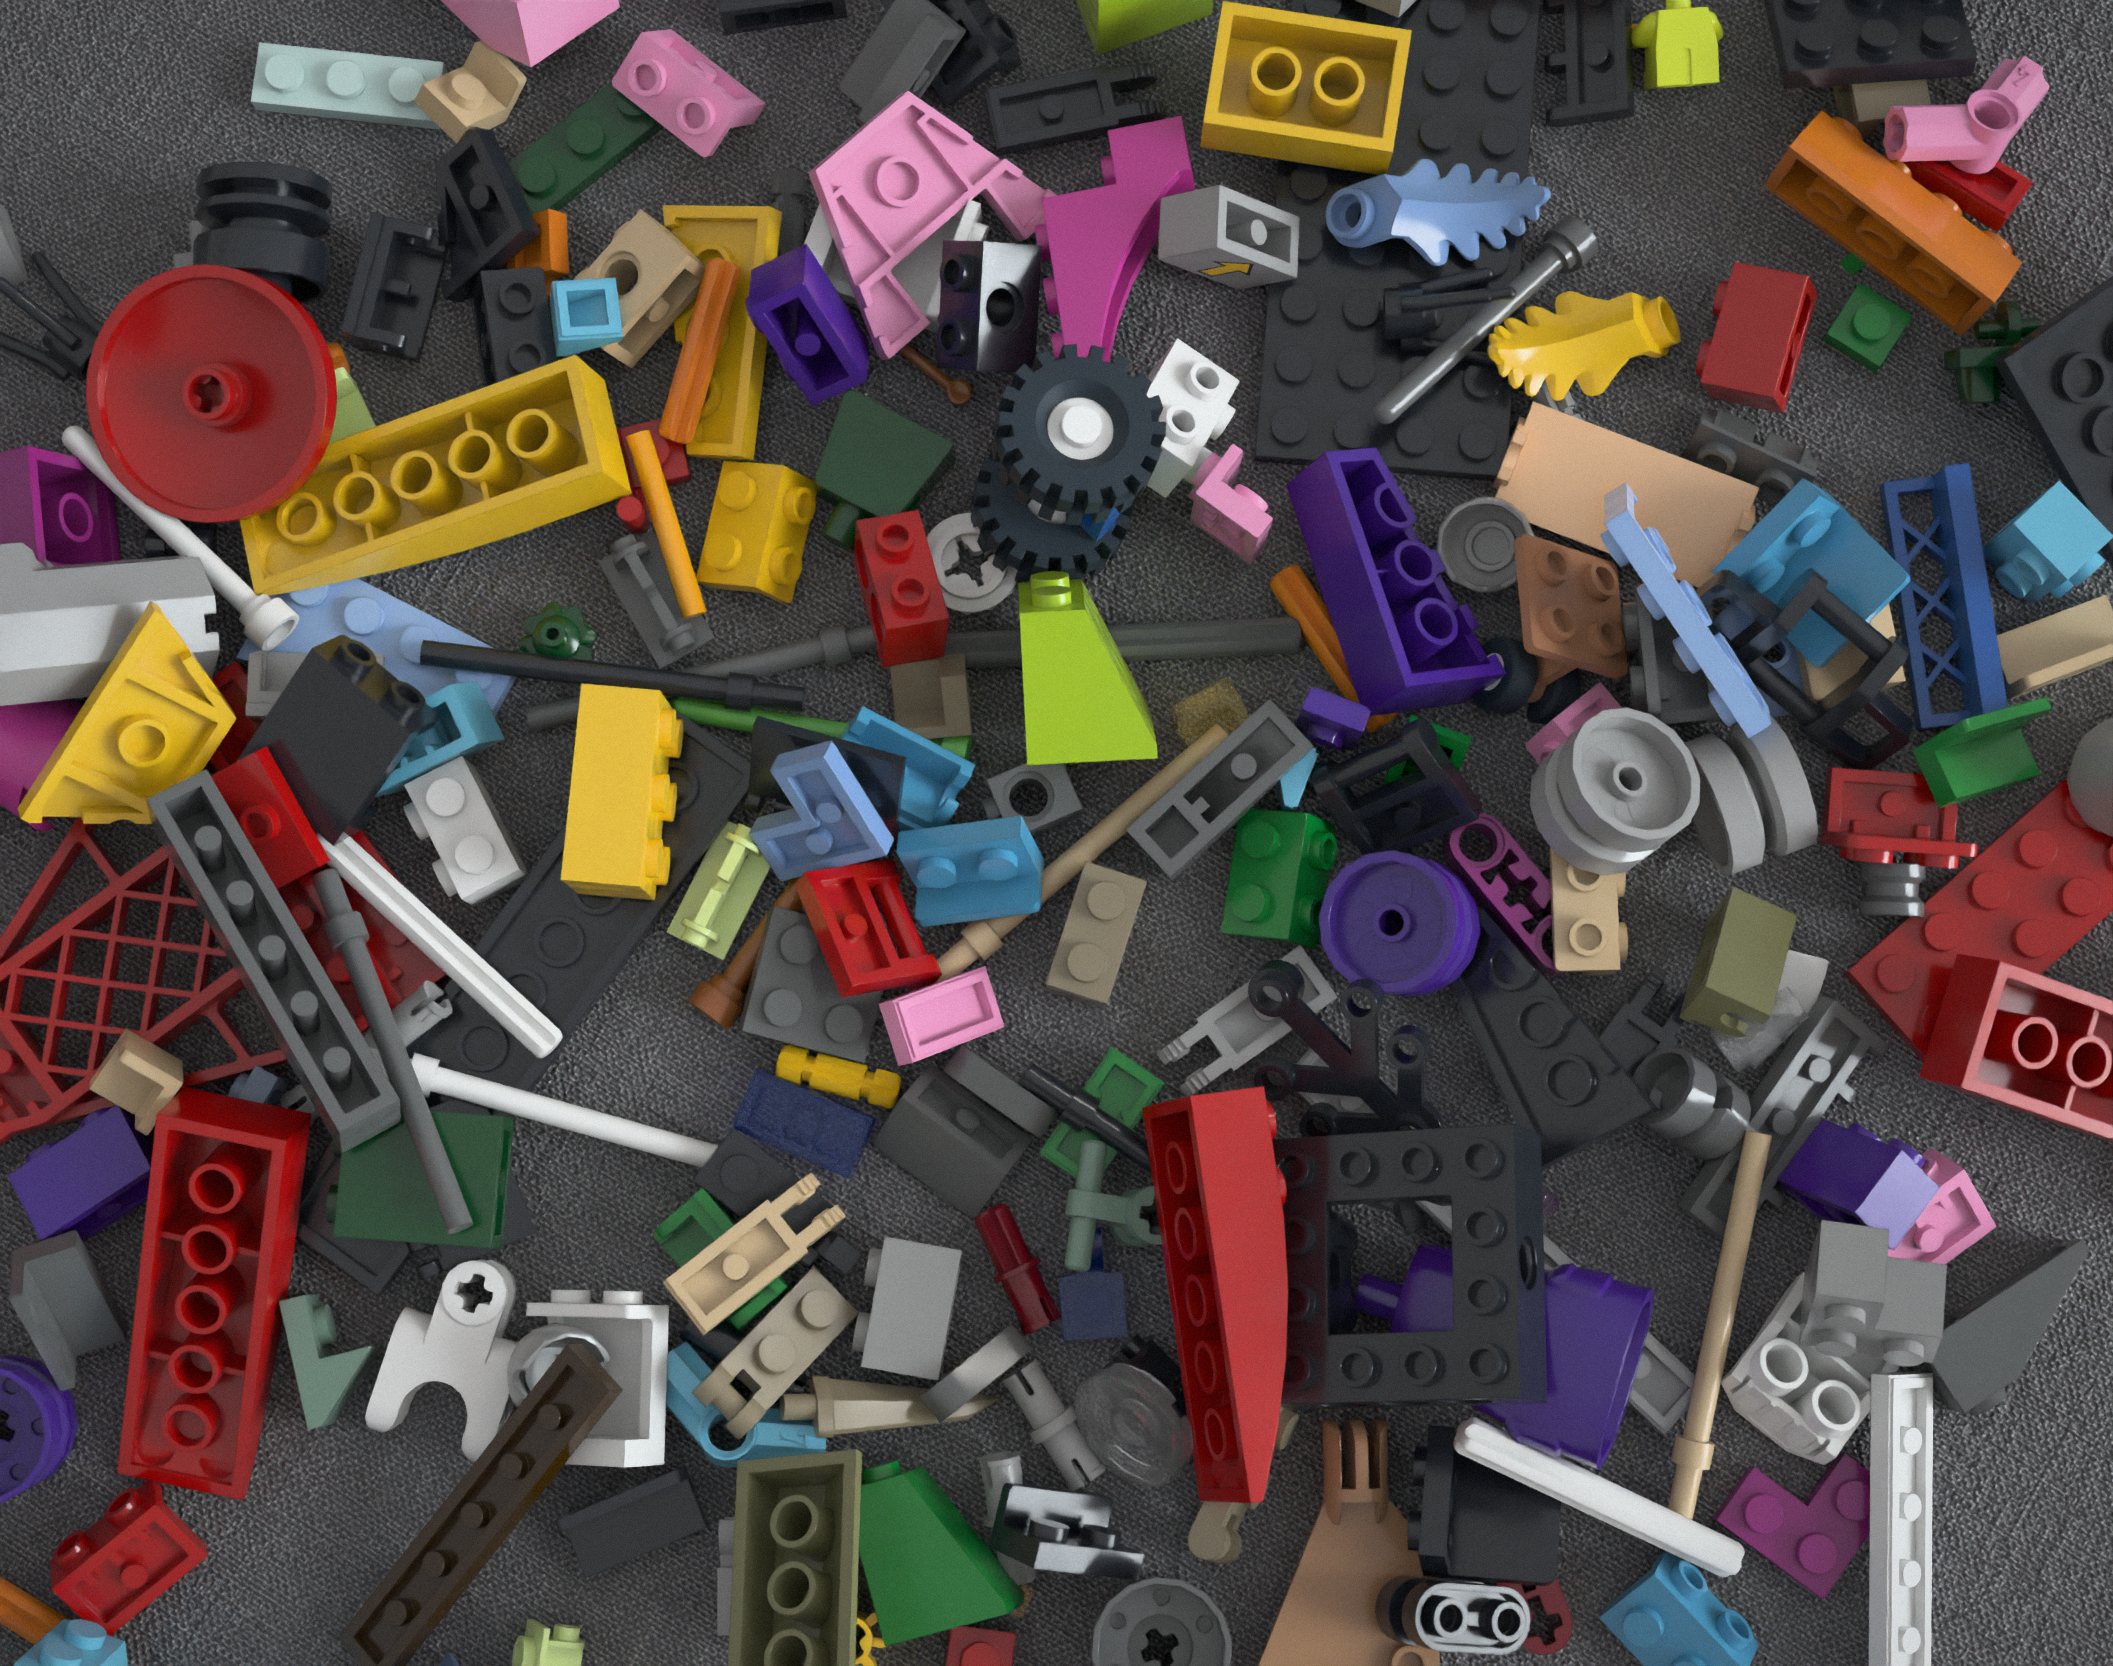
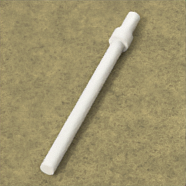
(555, 1112)

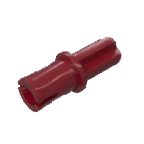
(1016, 1268)

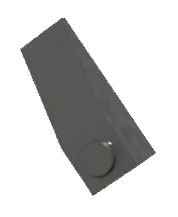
(1219, 790)
(1998, 1330)

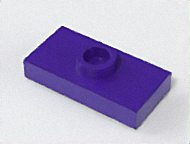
(1332, 720)

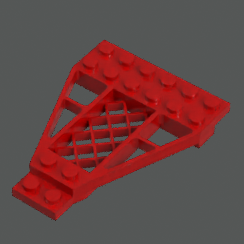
(31, 1084)

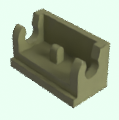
(1738, 963)

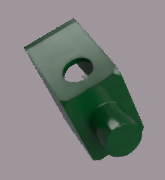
(876, 466)

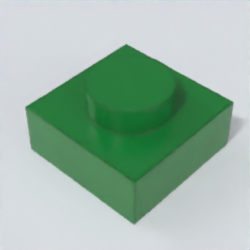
(1867, 328)

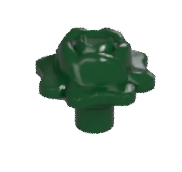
(558, 633)

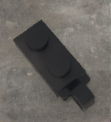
(747, 1176)

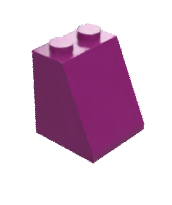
(56, 508)

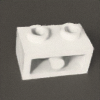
(1194, 409)
(466, 831)

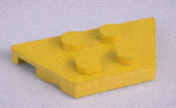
(137, 734)

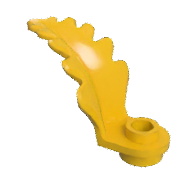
(1581, 342)

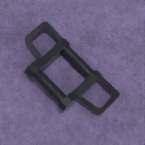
(1861, 691)

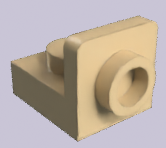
(474, 94)

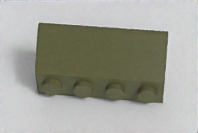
(796, 1560)

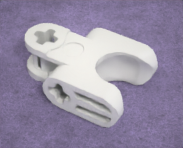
(456, 1348)

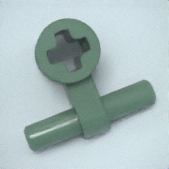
(1089, 1206)

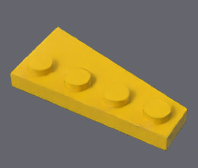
(733, 398)

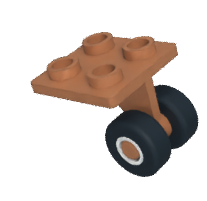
(1567, 624)

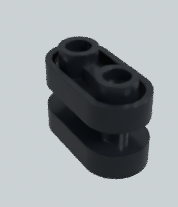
(1452, 1615)

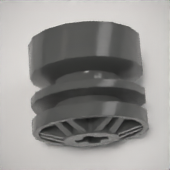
(1168, 1607)

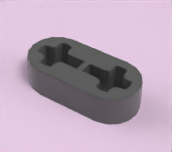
(1000, 1090)
(976, 1372)

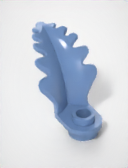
(1435, 210)

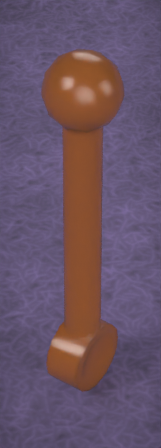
(957, 391)

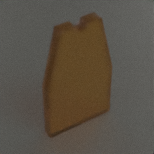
(1027, 1594)

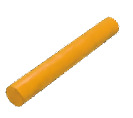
(666, 524)

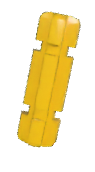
(838, 1076)

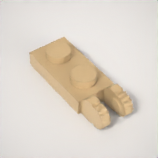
(747, 1257)

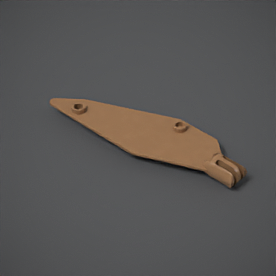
(1346, 1562)

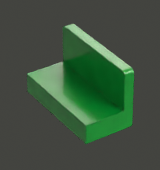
(1980, 754)

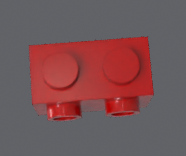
(1756, 336)

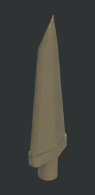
(858, 1407)

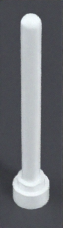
(265, 619)

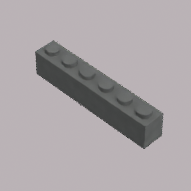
(274, 961)

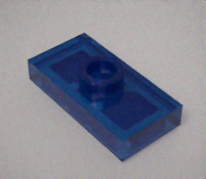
(804, 1123)

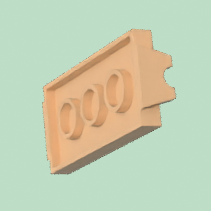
(1565, 466)

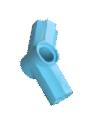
(766, 1439)

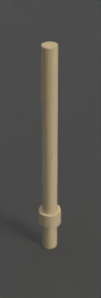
(983, 937)
(1693, 1449)

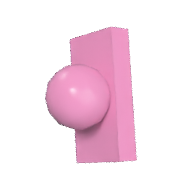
(941, 1015)

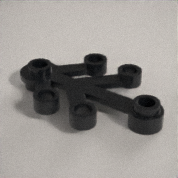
(1351, 1070)

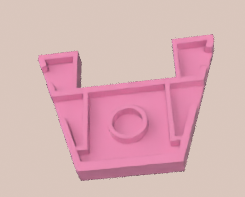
(895, 189)

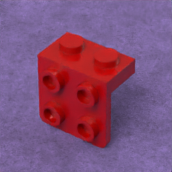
(1886, 813)

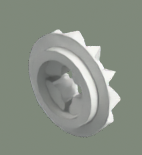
(959, 590)

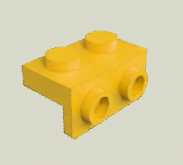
(757, 530)

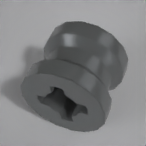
(1892, 890)

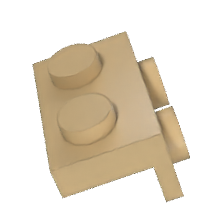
(1586, 920)

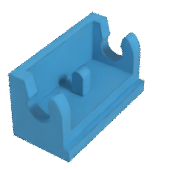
(931, 772)

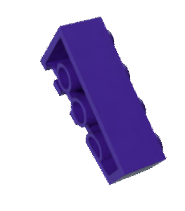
(1385, 589)

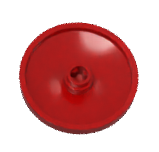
(211, 393)

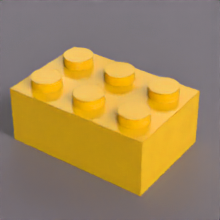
(1305, 88)
(621, 792)

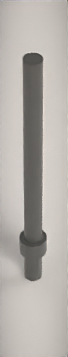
(832, 645)
(348, 936)

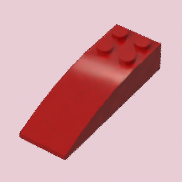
(2025, 1045)
(1225, 1278)
(211, 1289)

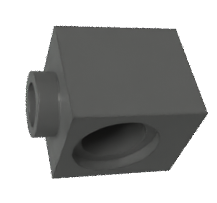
(1052, 779)

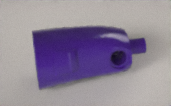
(1591, 1348)

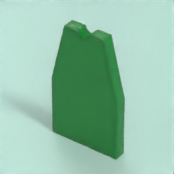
(1851, 264)

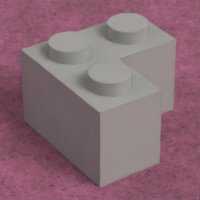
(1870, 1301)

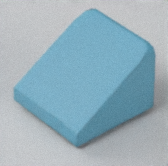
(584, 315)
(1293, 783)

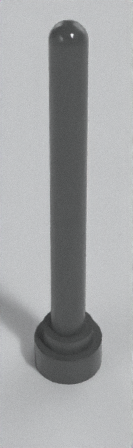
(1565, 249)

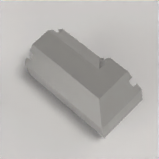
(72, 619)

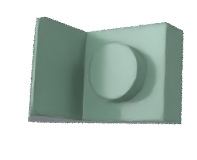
(322, 1379)

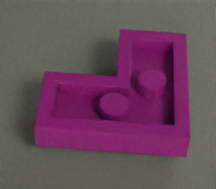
(1808, 1538)

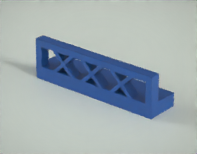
(1966, 593)

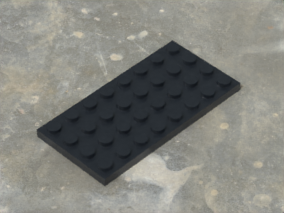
(1324, 331)

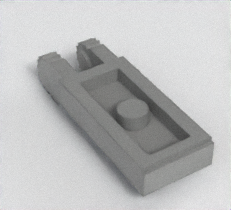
(1242, 1031)

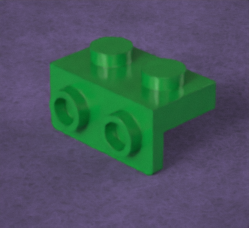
(1279, 877)

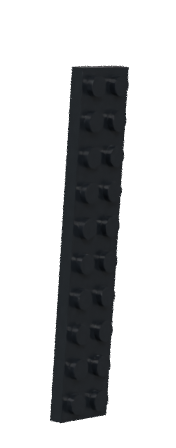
(561, 957)

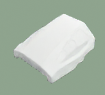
(1796, 1393)

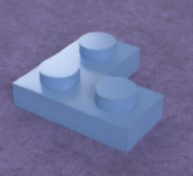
(830, 817)

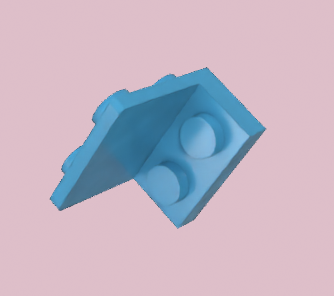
(1819, 534)

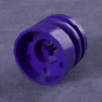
(42, 1423)

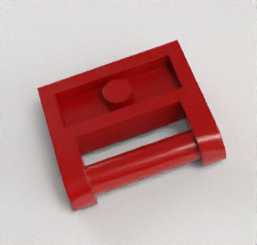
(854, 933)

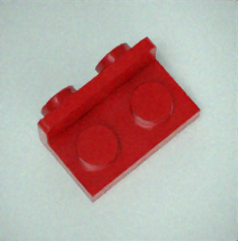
(124, 1558)

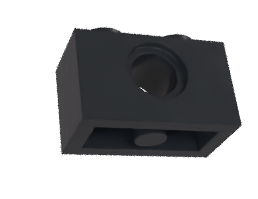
(988, 305)

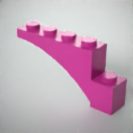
(1107, 231)

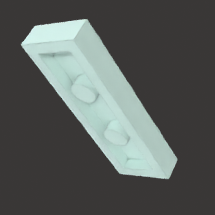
(342, 84)

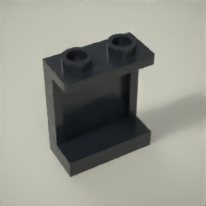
(341, 734)

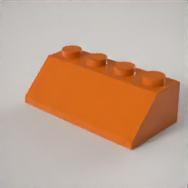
(1893, 222)

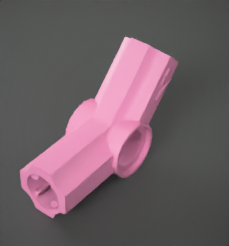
(1972, 132)

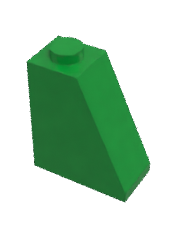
(925, 1558)

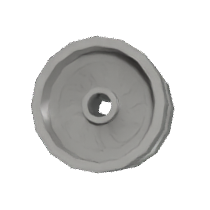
(1615, 791)
(1751, 798)

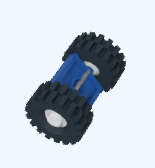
(1066, 464)

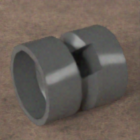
(1695, 1104)

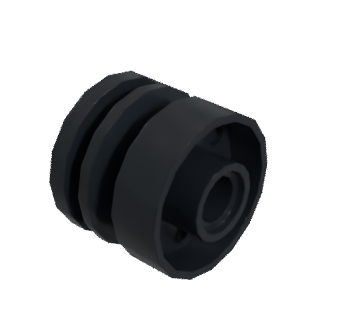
(266, 224)

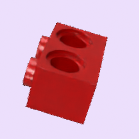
(900, 588)

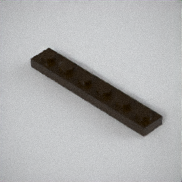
(482, 1510)

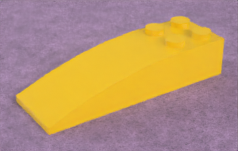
(445, 481)

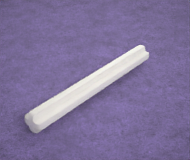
(443, 946)
(1599, 1498)

